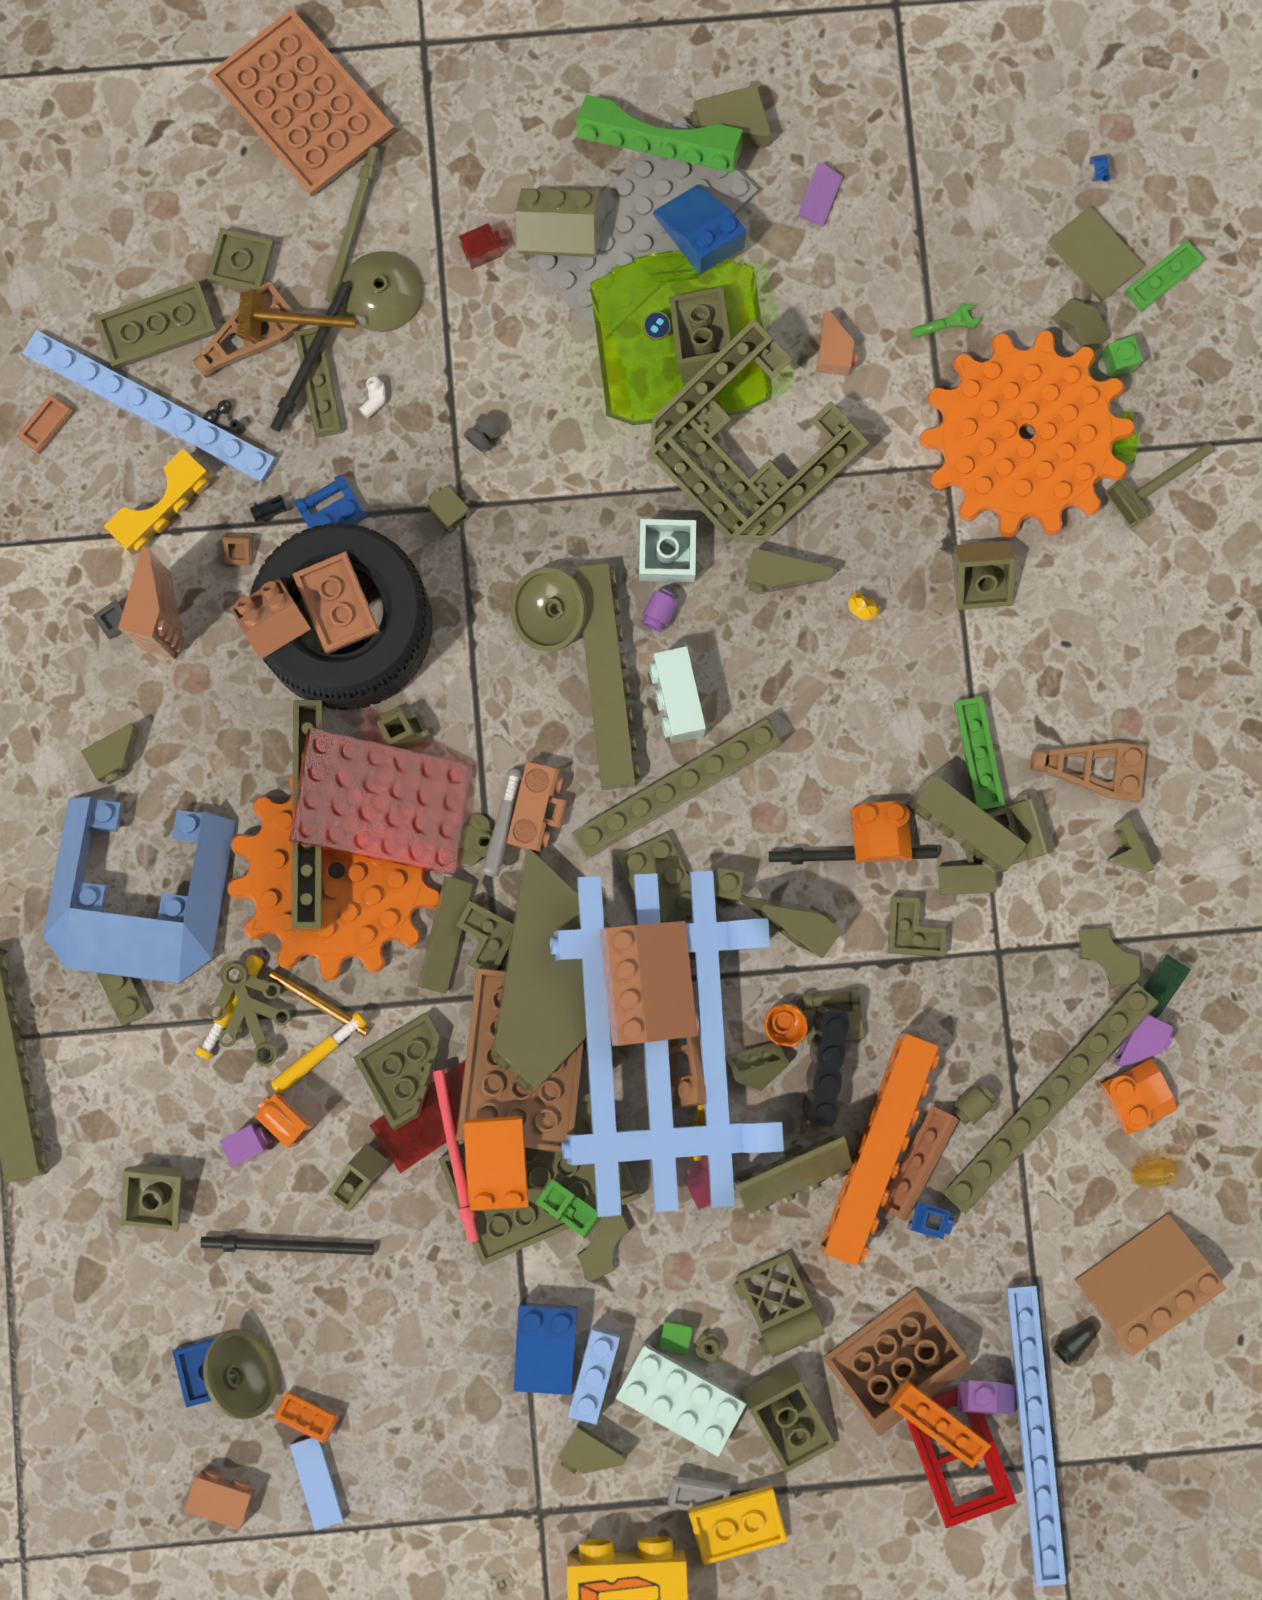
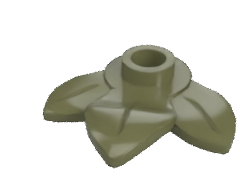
(471, 840)

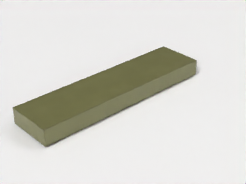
(319, 387)
(444, 935)

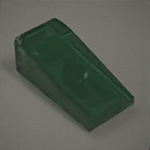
(1165, 981)

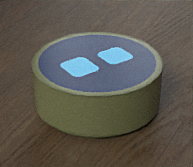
(656, 326)

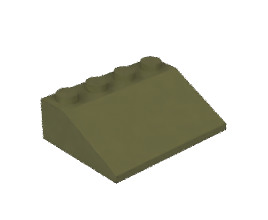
(793, 1173)

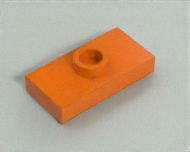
(306, 1417)

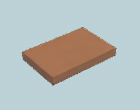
(336, 602)

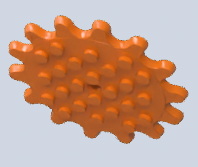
(1036, 474)
(358, 910)

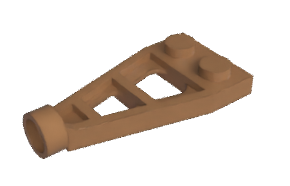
(276, 334)
(1127, 773)
(690, 1089)

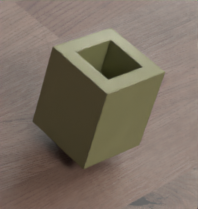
(448, 508)
(728, 884)

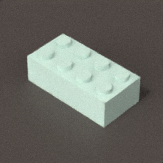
(680, 1399)

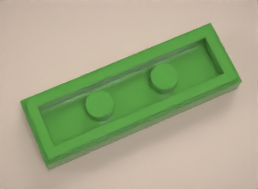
(1164, 276)

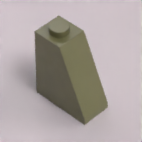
(735, 109)

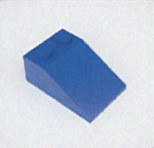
(701, 228)
(545, 1348)

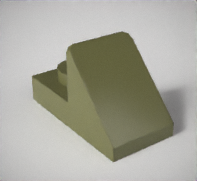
(1135, 855)

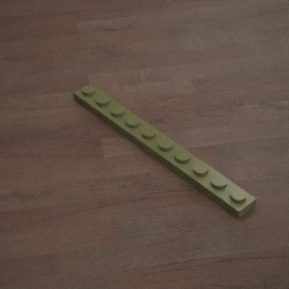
(1051, 1098)

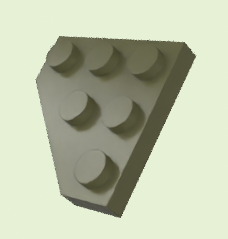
(401, 1069)

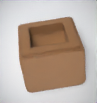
(237, 548)

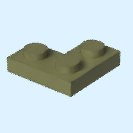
(905, 934)
(493, 935)

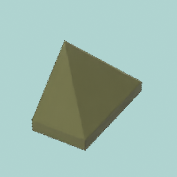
(757, 1065)

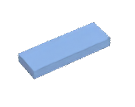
(317, 1483)

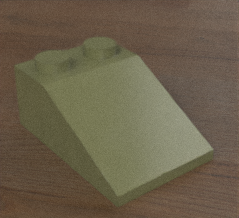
(699, 329)
(804, 927)
(788, 1418)

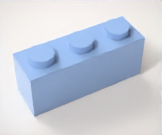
(594, 1375)

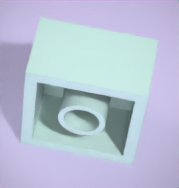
(667, 550)

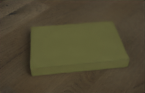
(1095, 254)

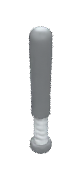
(502, 826)

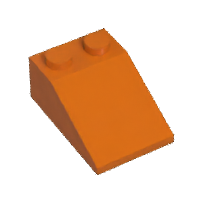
(496, 1163)

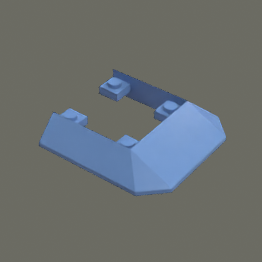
(130, 945)

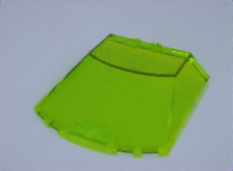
(643, 372)

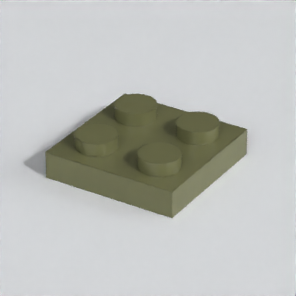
(239, 260)

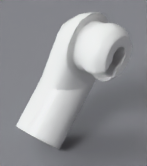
(376, 396)

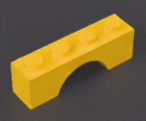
(136, 527)

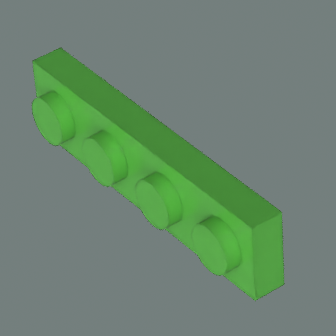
(979, 753)

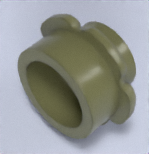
(702, 1343)

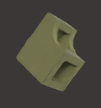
(402, 729)

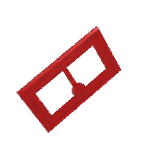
(950, 1514)

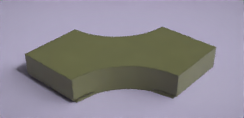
(1118, 965)
(598, 1256)

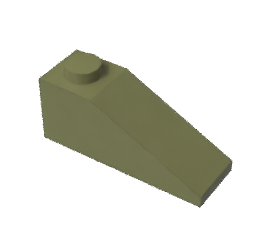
(778, 572)

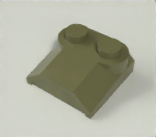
(152, 1197)

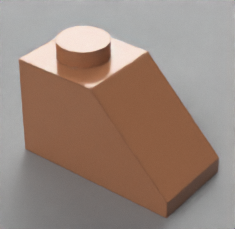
(835, 348)

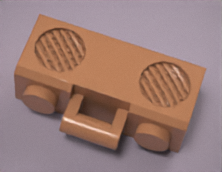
(534, 796)

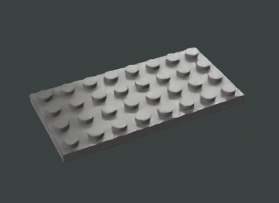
(630, 224)

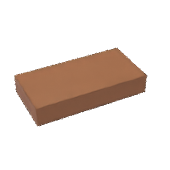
(45, 423)

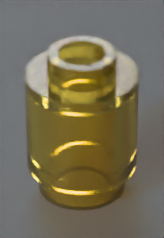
(1153, 1172)

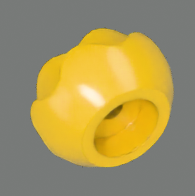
(863, 607)

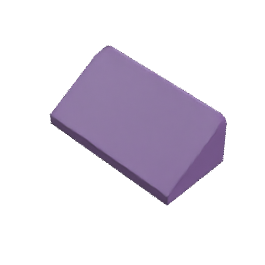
(820, 194)

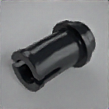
(267, 509)

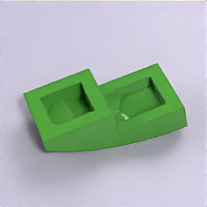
(568, 1208)

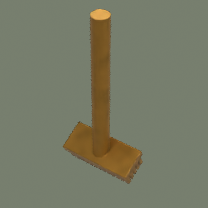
(252, 314)

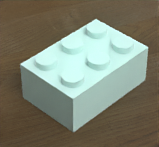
(677, 695)

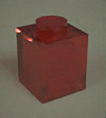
(481, 245)

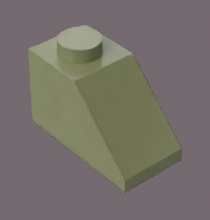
(112, 754)
(357, 1177)
(589, 1453)

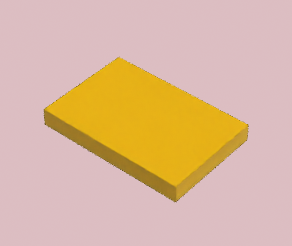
(737, 1525)

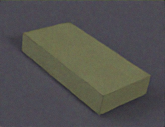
(966, 880)

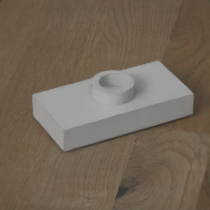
(693, 1492)

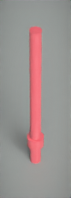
(456, 1158)

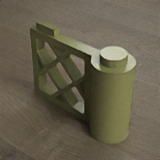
(1028, 825)
(790, 1328)

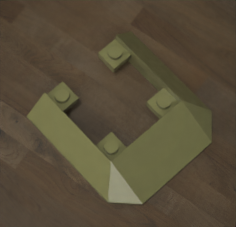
(704, 471)

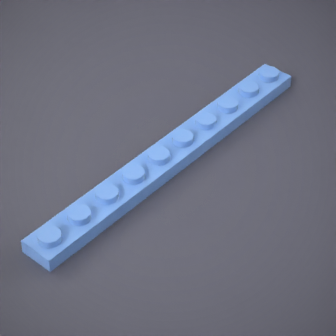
(149, 406)
(1035, 1436)

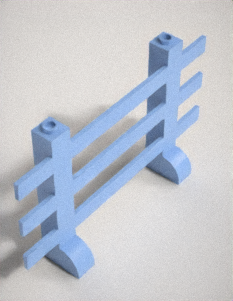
(662, 1141)

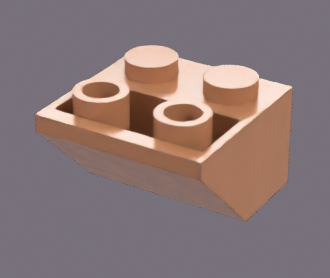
(269, 618)

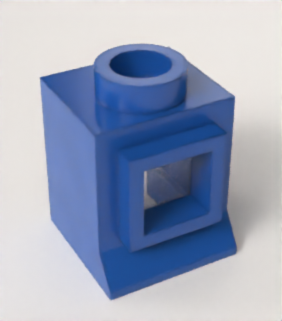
(931, 1220)

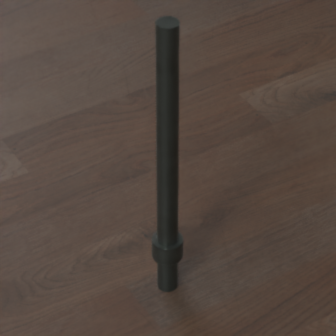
(287, 404)
(798, 855)
(231, 1243)

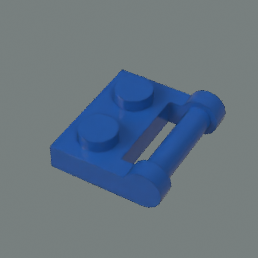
(344, 510)

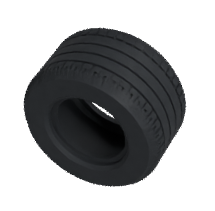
(390, 656)

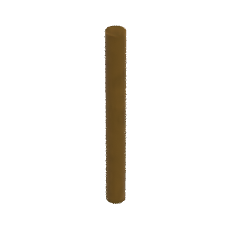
(314, 999)

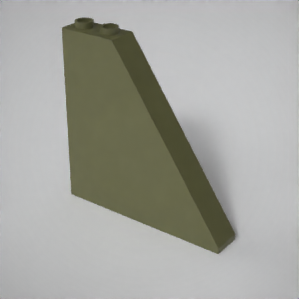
(540, 998)

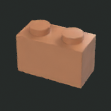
(220, 1499)

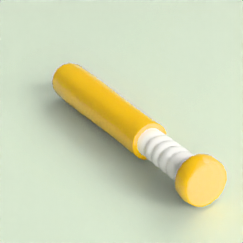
(254, 966)
(308, 1061)

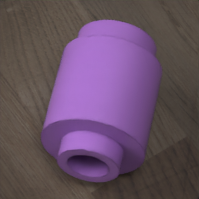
(659, 610)

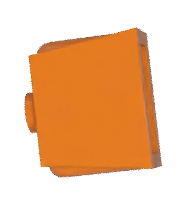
(283, 1120)

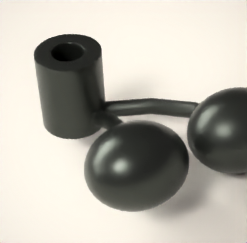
(224, 407)

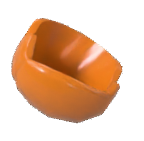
(786, 1024)

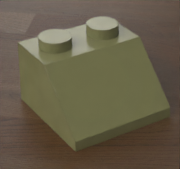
(983, 575)

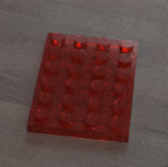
(380, 802)

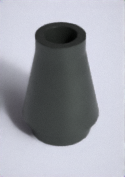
(1073, 1345)

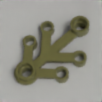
(246, 1008)

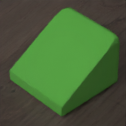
(675, 1337)

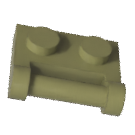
(855, 1017)

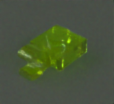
(1126, 448)

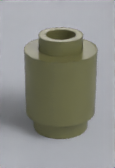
(974, 1104)

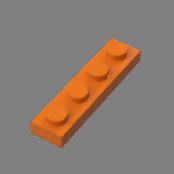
(939, 1424)

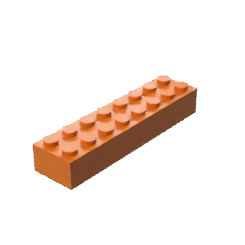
(879, 1148)

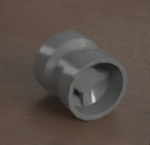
(482, 432)

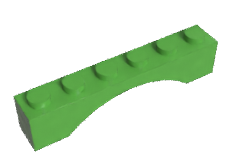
(709, 146)

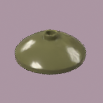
(383, 307)
(534, 609)
(251, 1374)

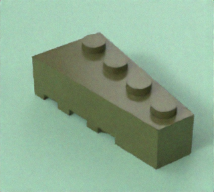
(966, 824)

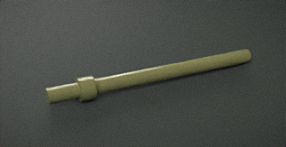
(366, 176)

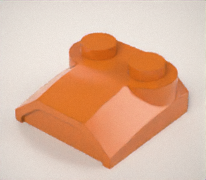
(881, 832)
(1139, 1096)

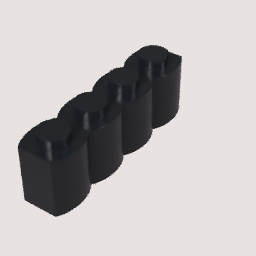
(827, 1058)

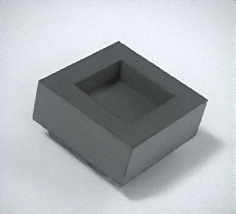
(109, 619)

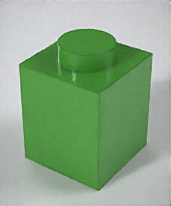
(1121, 357)

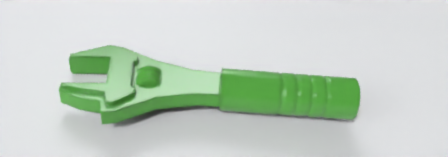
(959, 318)

